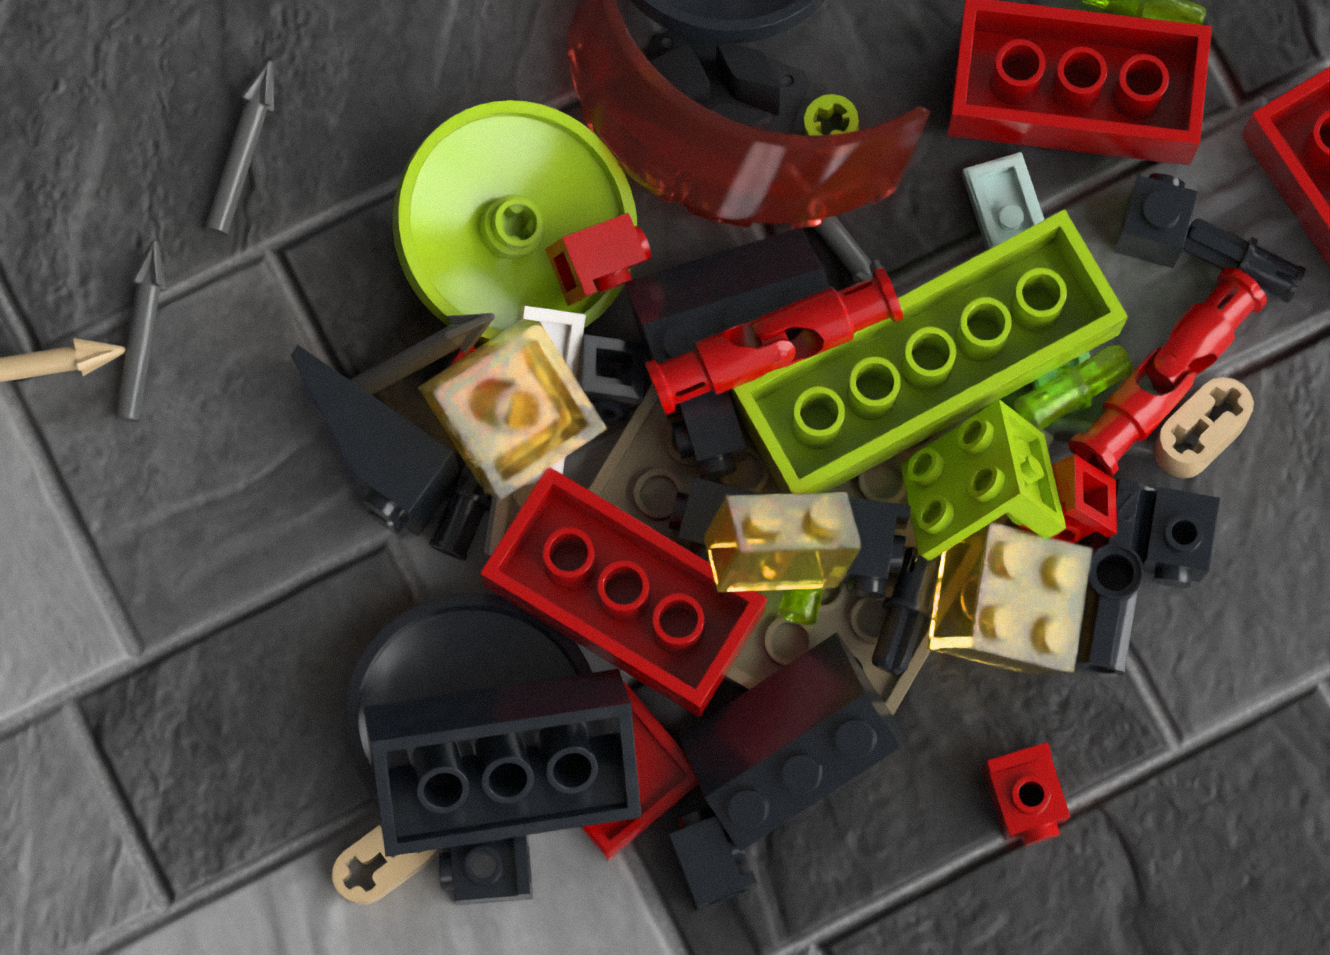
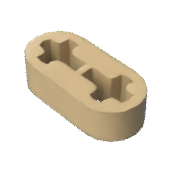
(1193, 418)
(386, 877)

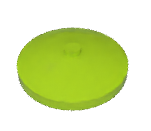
(490, 200)

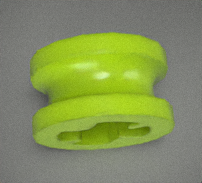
(825, 107)

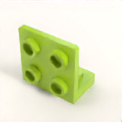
(978, 474)

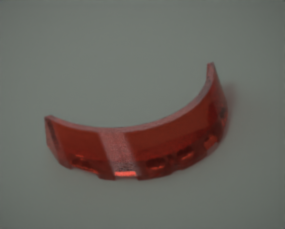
(717, 163)

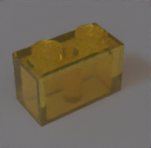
(782, 541)

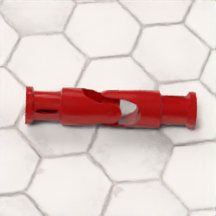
(762, 345)
(1192, 347)

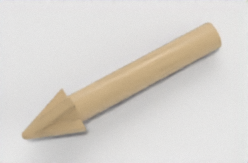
(83, 356)

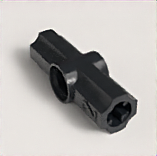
(1109, 613)

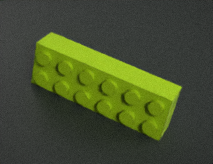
(952, 354)

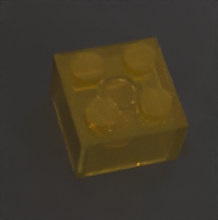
(512, 408)
(1011, 600)

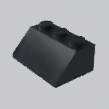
(723, 291)
(790, 741)

